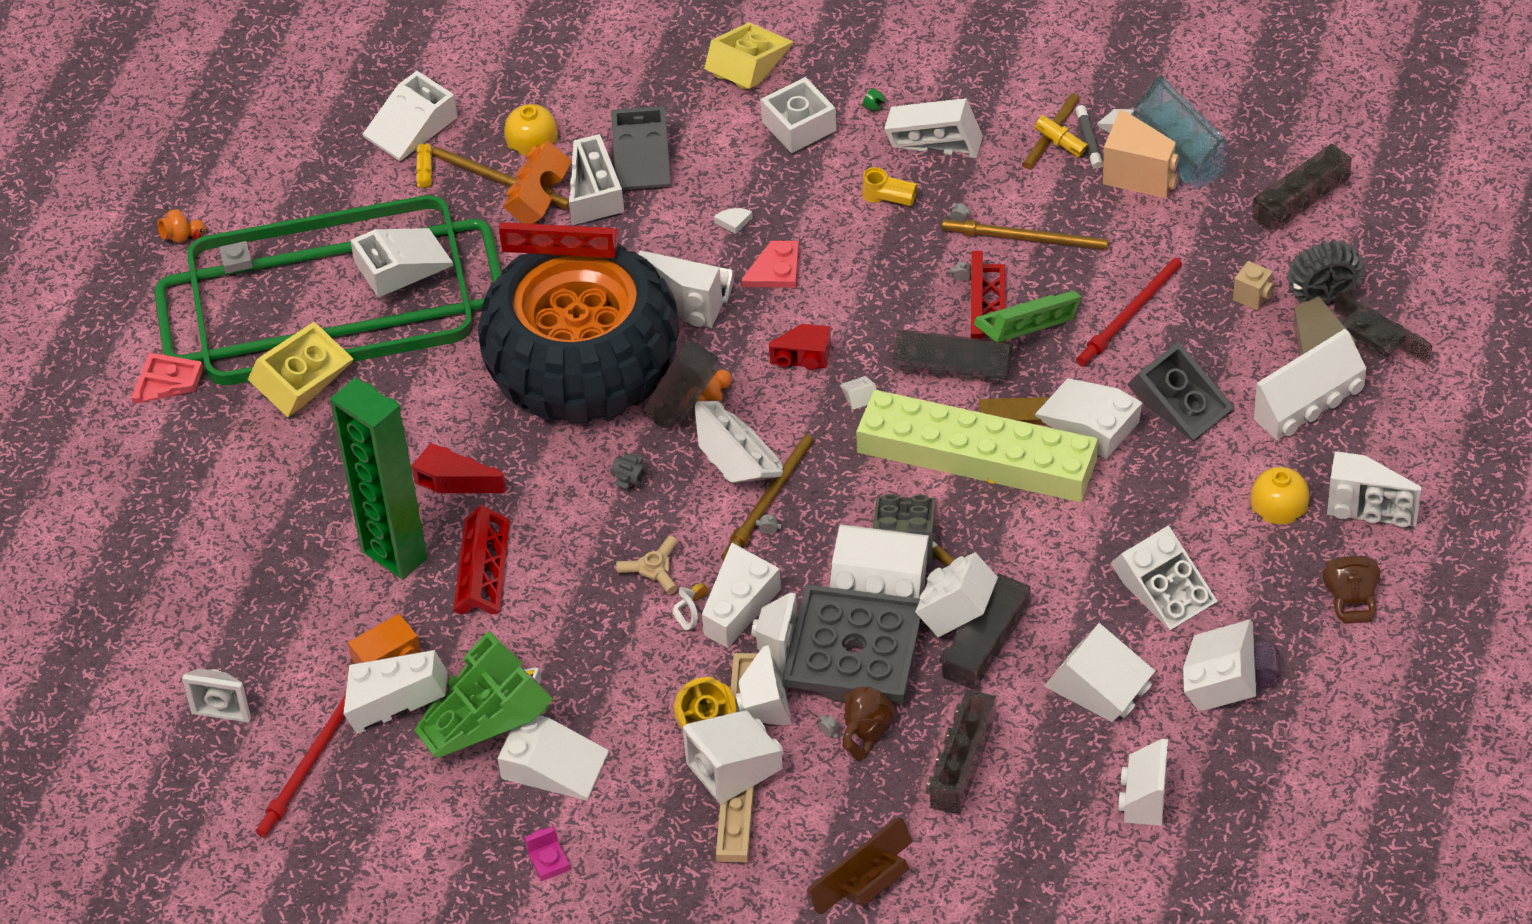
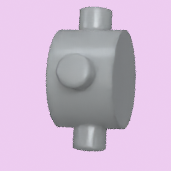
(959, 212)
(961, 271)
(768, 524)
(829, 726)

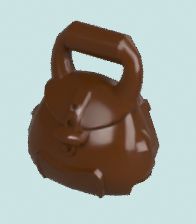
(1353, 582)
(868, 717)

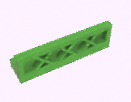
(1029, 316)

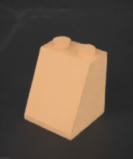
(1139, 158)

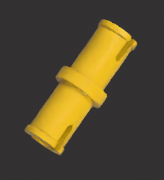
(1060, 136)

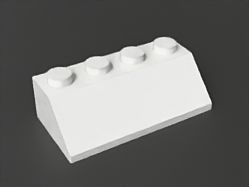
(1309, 385)

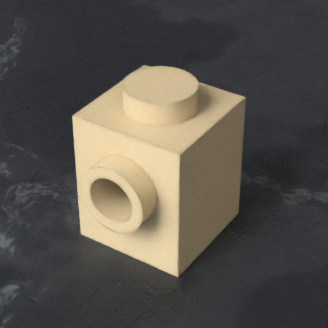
(1253, 285)

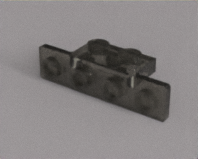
(1378, 331)

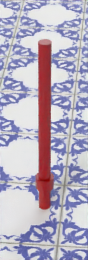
(1099, 342)
(278, 807)

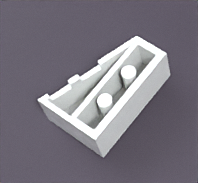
(935, 125)
(593, 183)
(738, 595)
(392, 685)

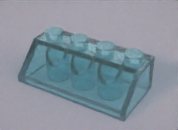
(1197, 141)

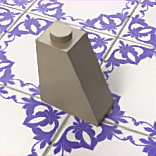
(1314, 324)

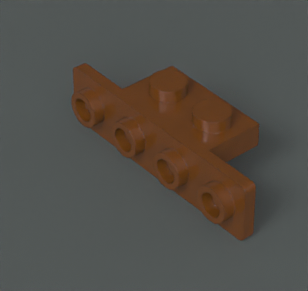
(864, 870)

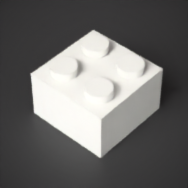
(798, 114)
(956, 594)

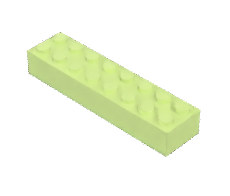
(977, 445)

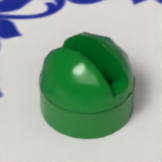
(872, 100)

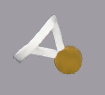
(695, 593)

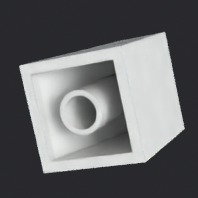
(1102, 675)
(731, 753)

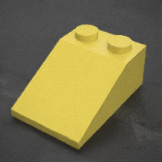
(745, 54)
(299, 368)

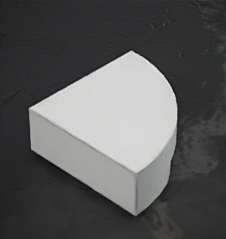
(733, 219)

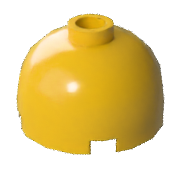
(528, 127)
(1280, 495)
(702, 700)

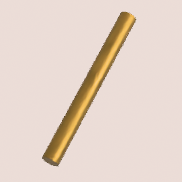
(1044, 141)

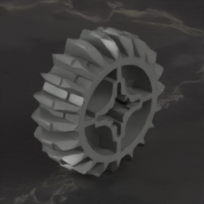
(1325, 271)

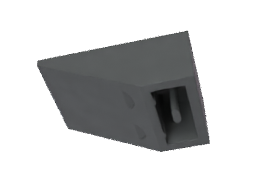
(641, 147)
(907, 515)

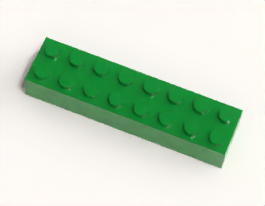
(379, 477)

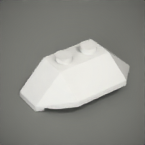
(734, 445)

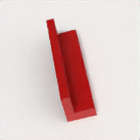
(558, 239)
(978, 292)
(475, 556)

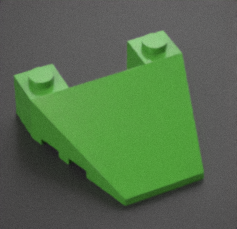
(483, 700)

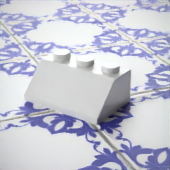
(879, 561)

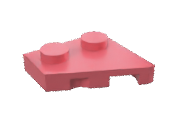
(774, 266)
(166, 377)

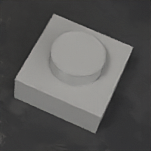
(235, 257)

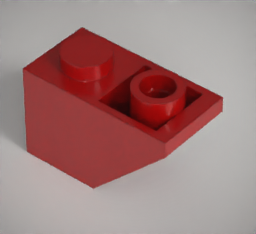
(802, 346)

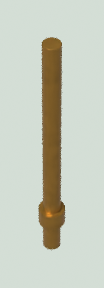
(492, 174)
(971, 227)
(742, 535)

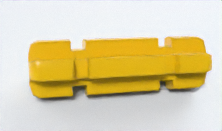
(424, 166)

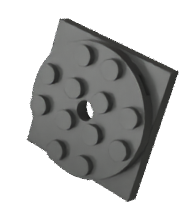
(842, 619)

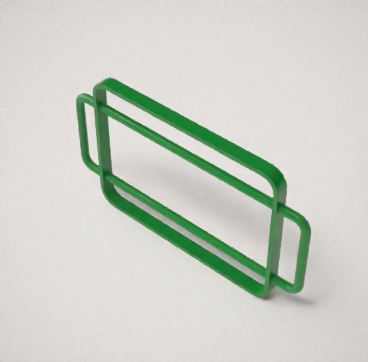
(313, 223)

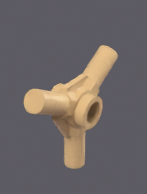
(653, 565)

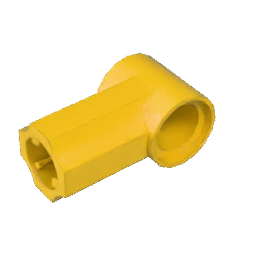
(880, 187)

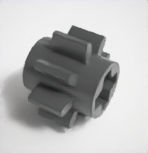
(629, 470)

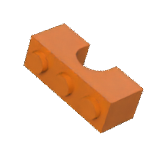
(526, 196)

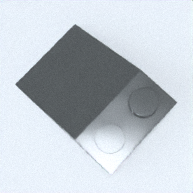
(1180, 392)

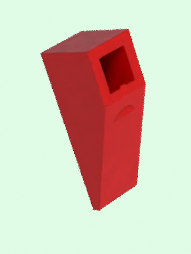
(452, 473)

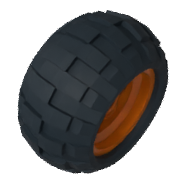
(578, 333)

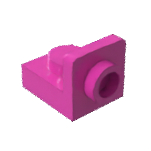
(546, 853)

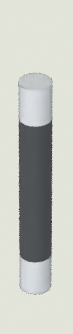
(1089, 137)

